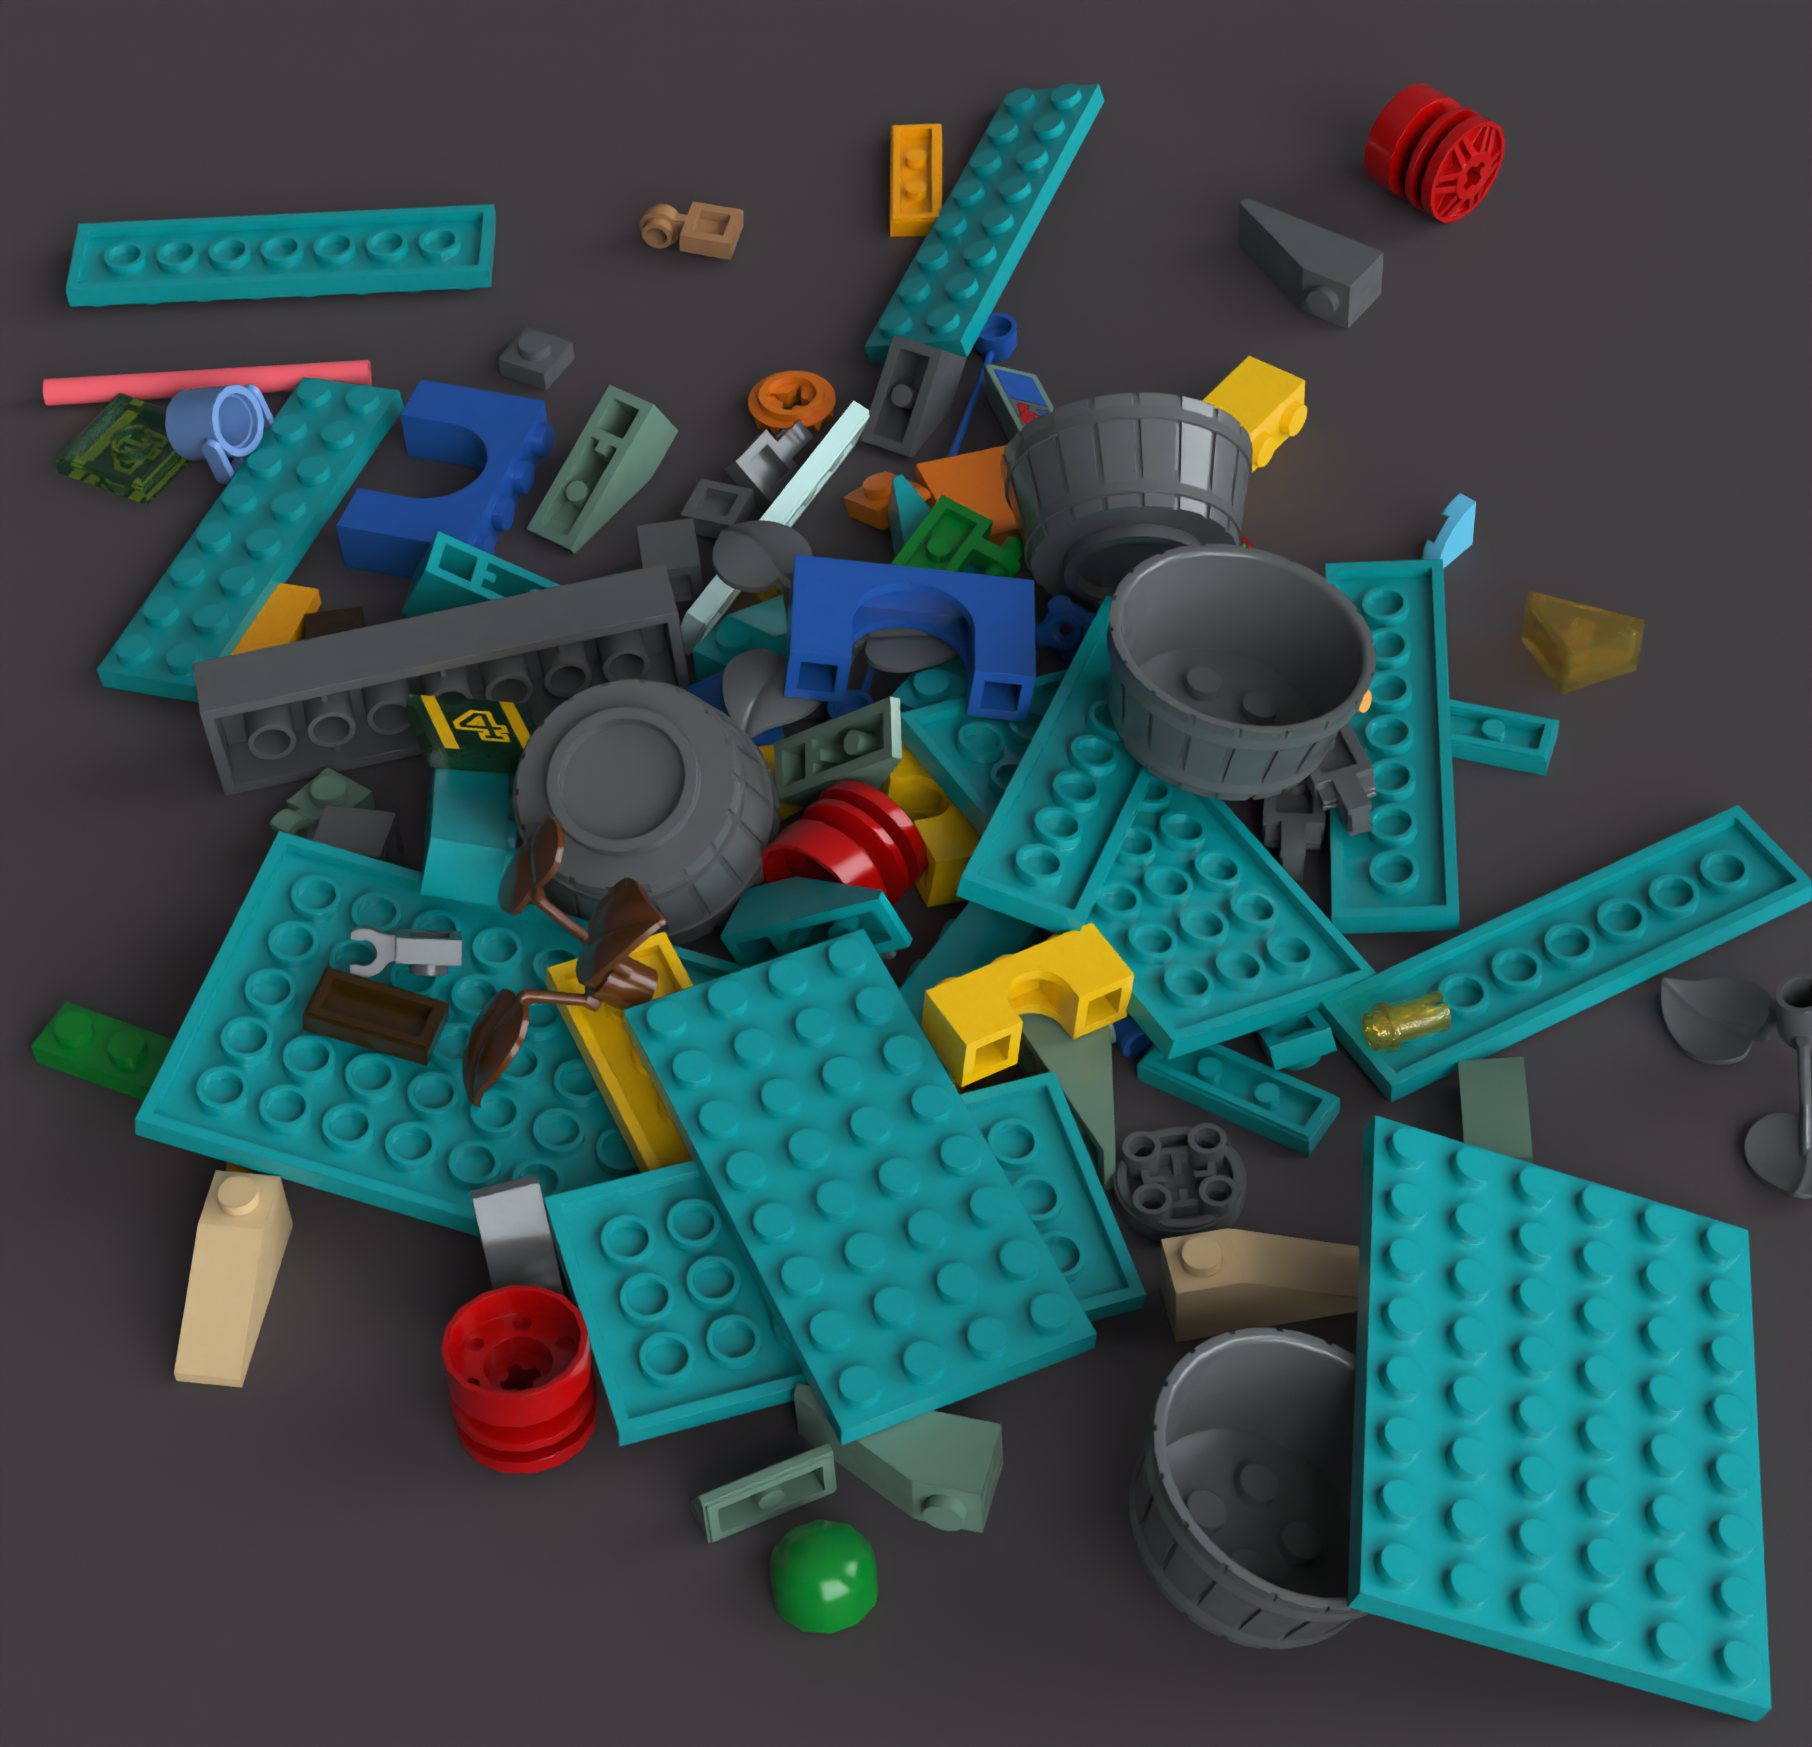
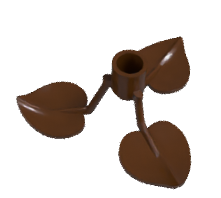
(604, 968)

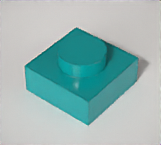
(1297, 1042)

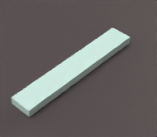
(785, 510)

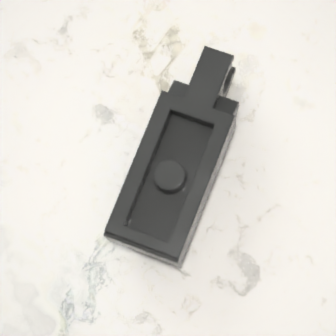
(1345, 782)
(1293, 825)

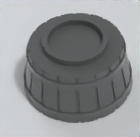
(1122, 482)
(1233, 668)
(650, 794)
(1251, 1488)

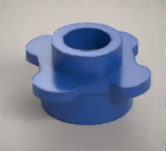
(1063, 612)

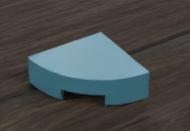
(1456, 532)

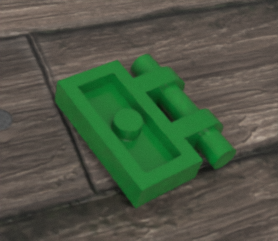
(955, 537)

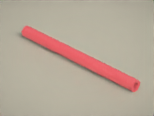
(167, 384)

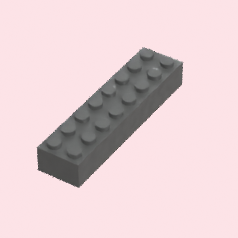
(345, 694)

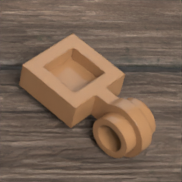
(703, 231)

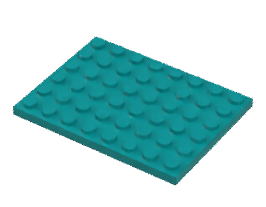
(361, 1121)
(1557, 1422)

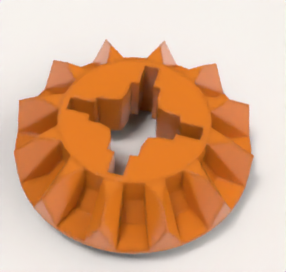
(785, 389)

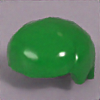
(823, 1576)

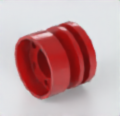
(1434, 152)
(850, 839)
(520, 1379)

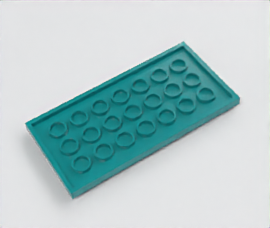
(1191, 899)
(857, 1185)
(683, 1322)

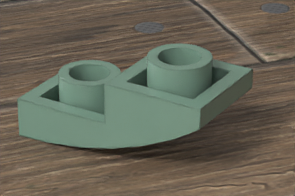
(1496, 1106)

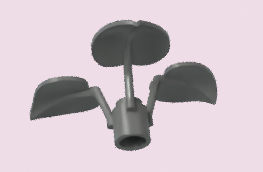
(755, 559)
(1717, 1025)

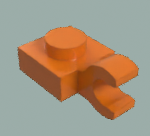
(871, 500)

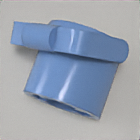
(218, 425)

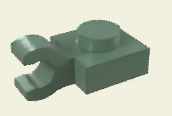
(309, 802)

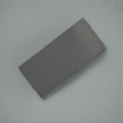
(516, 1235)

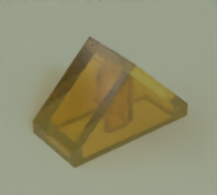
(1580, 642)

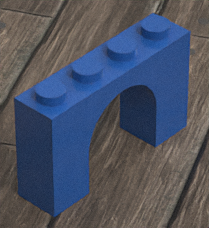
(457, 426)
(977, 614)

